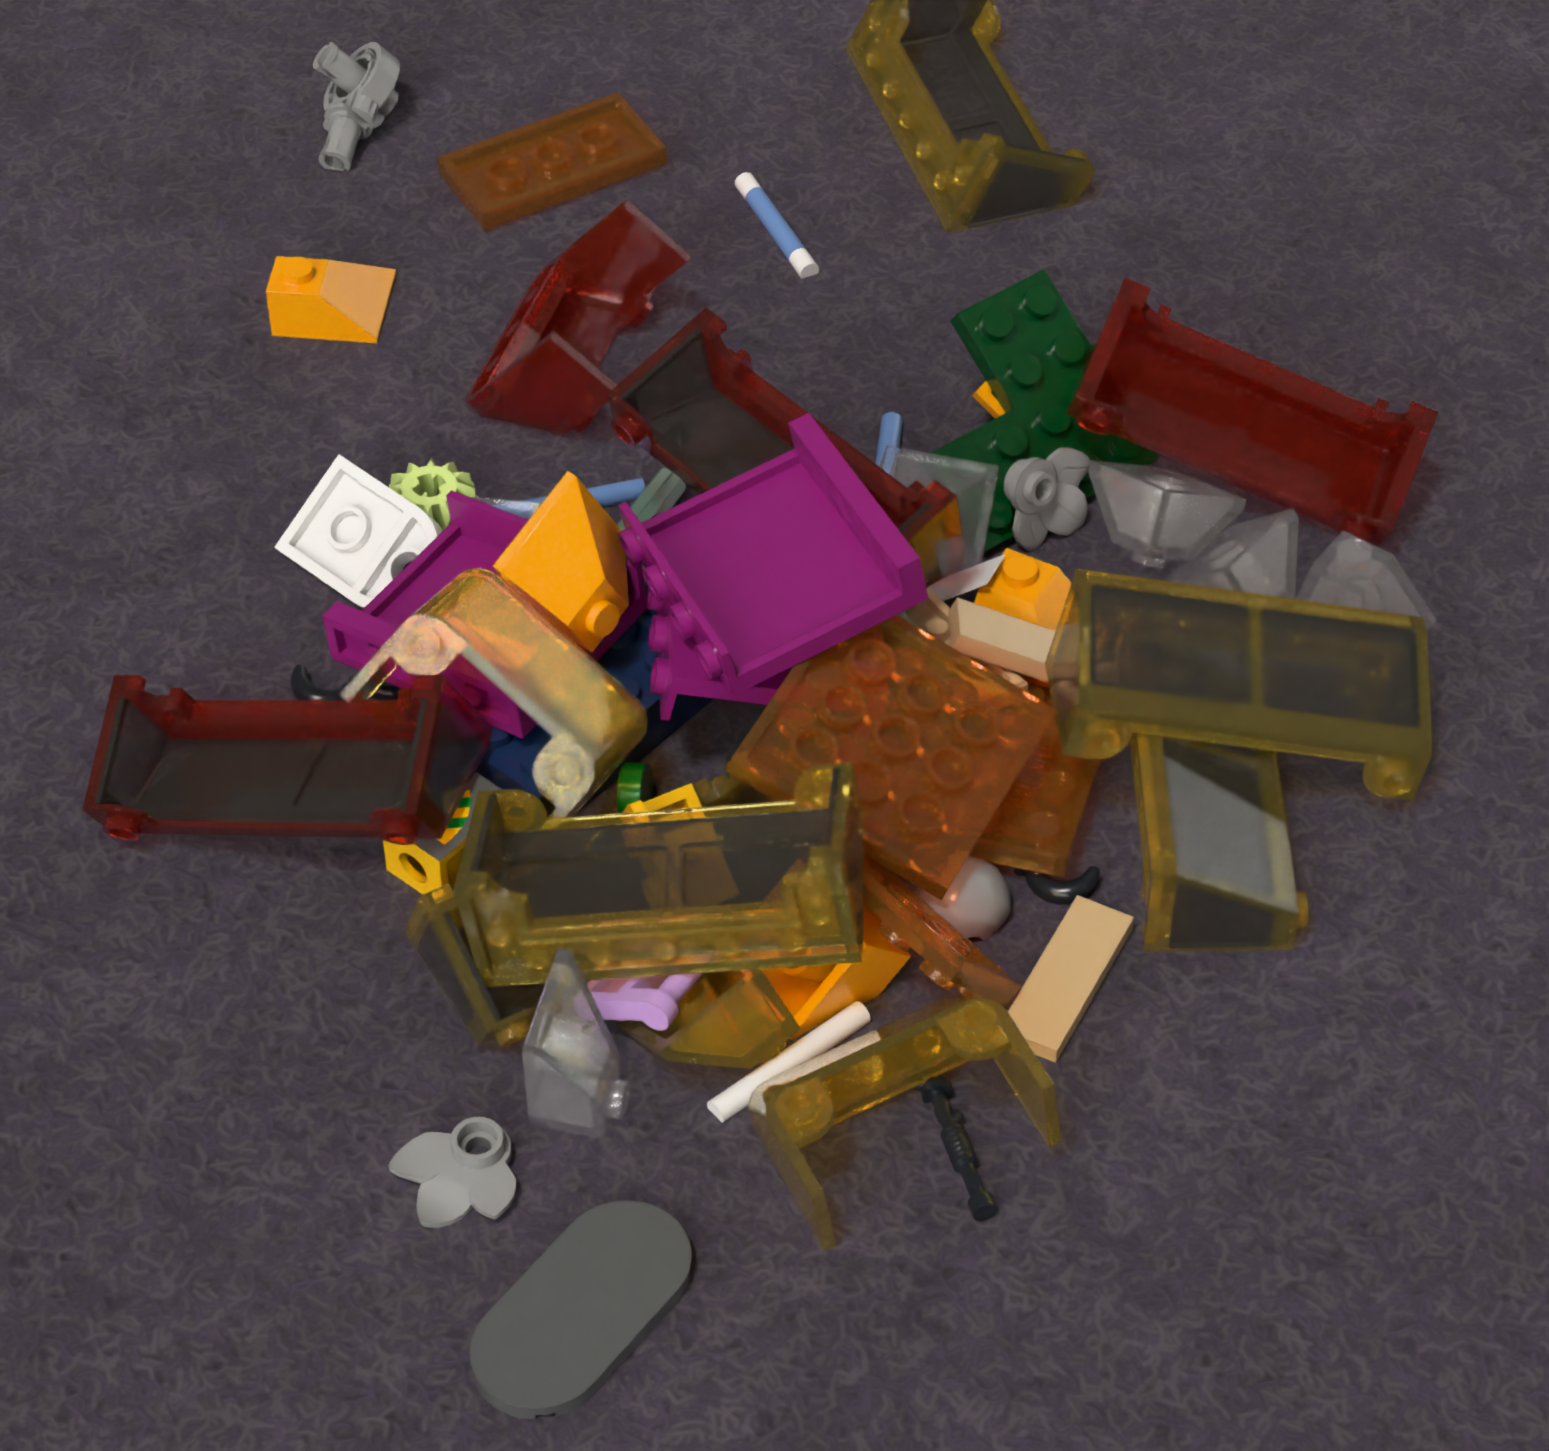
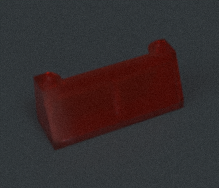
(1248, 419)

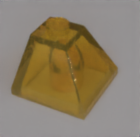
(722, 1022)

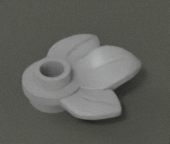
(1047, 496)
(453, 1178)

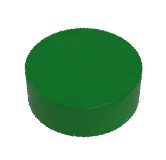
(634, 784)

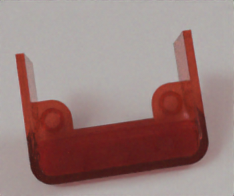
(552, 346)

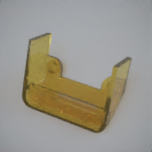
(535, 665)
(857, 1075)

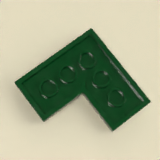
(1032, 361)

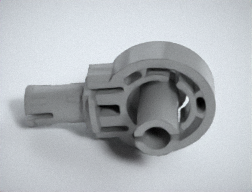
(355, 99)

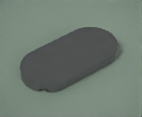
(581, 1309)

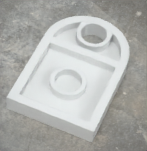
(356, 533)

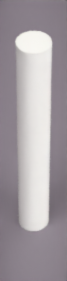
(808, 1047)

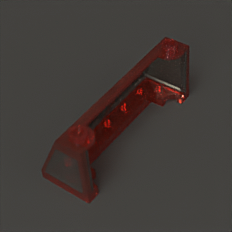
(716, 418)
(284, 764)

